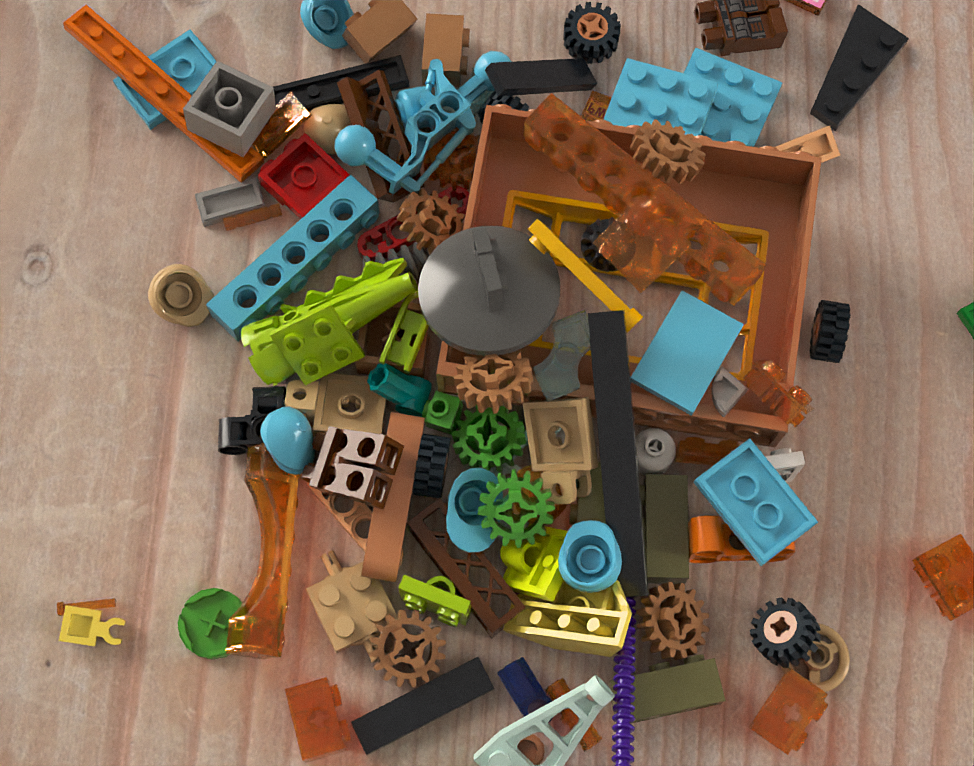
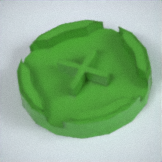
(206, 622)

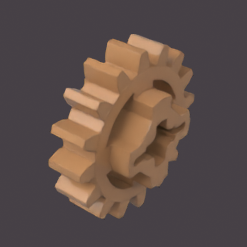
(667, 151)
(431, 222)
(493, 380)
(672, 621)
(415, 662)

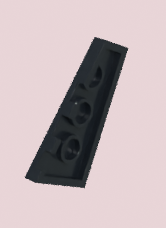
(859, 62)

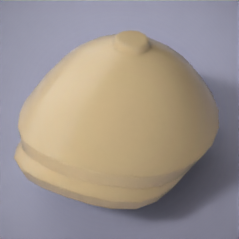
(326, 124)
(180, 295)

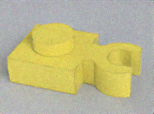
(85, 624)

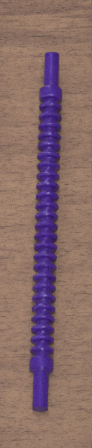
(624, 697)

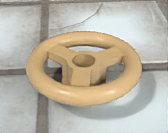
(826, 652)

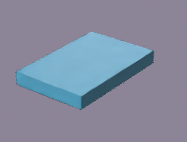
(184, 61)
(686, 352)
(755, 502)

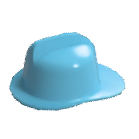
(462, 512)

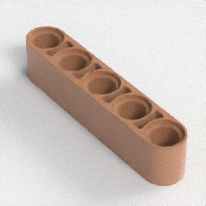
(389, 525)

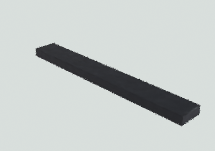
(618, 445)

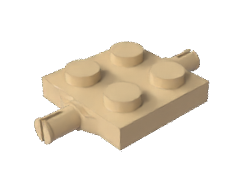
(349, 605)

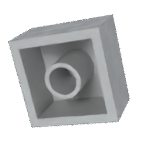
(229, 108)

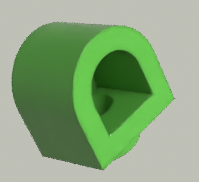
(442, 412)

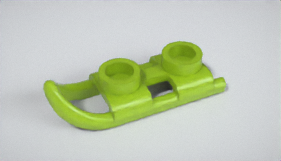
(413, 324)

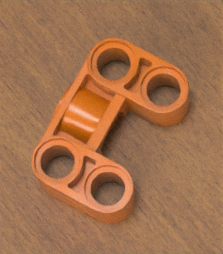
(711, 543)

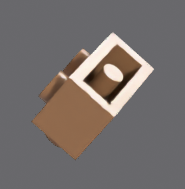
(378, 27)
(445, 41)

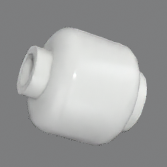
(663, 451)

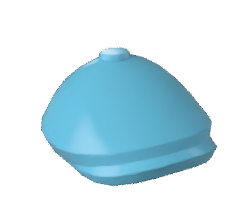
(326, 20)
(288, 439)
(590, 557)

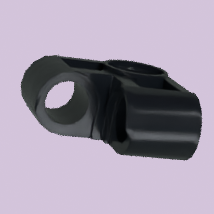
(243, 432)

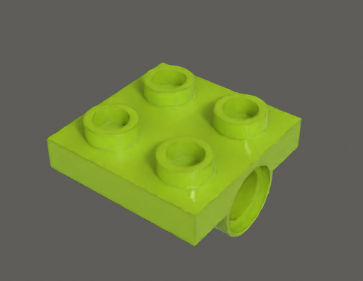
(427, 596)

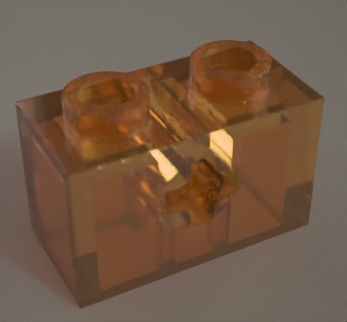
(303, 704)
(770, 718)

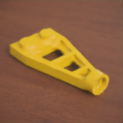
(546, 241)

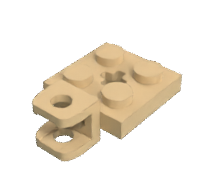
(325, 403)
(559, 460)

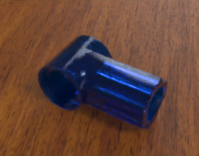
(522, 685)

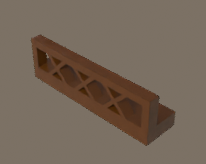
(361, 113)
(463, 587)

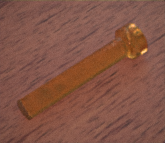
(96, 604)

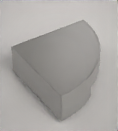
(726, 391)

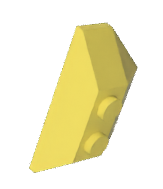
(575, 620)

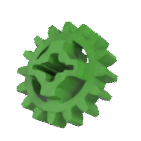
(500, 444)
(503, 509)

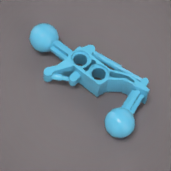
(357, 145)

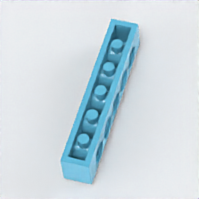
(348, 198)

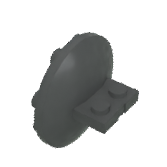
(489, 290)

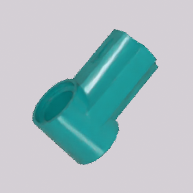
(405, 391)

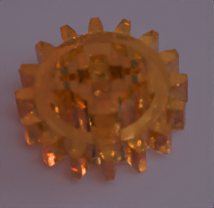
(458, 166)

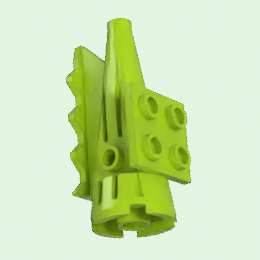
(319, 333)

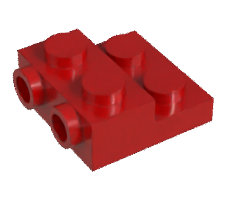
(301, 175)

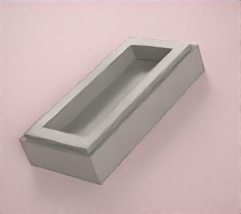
(229, 201)

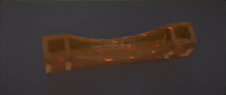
(259, 622)

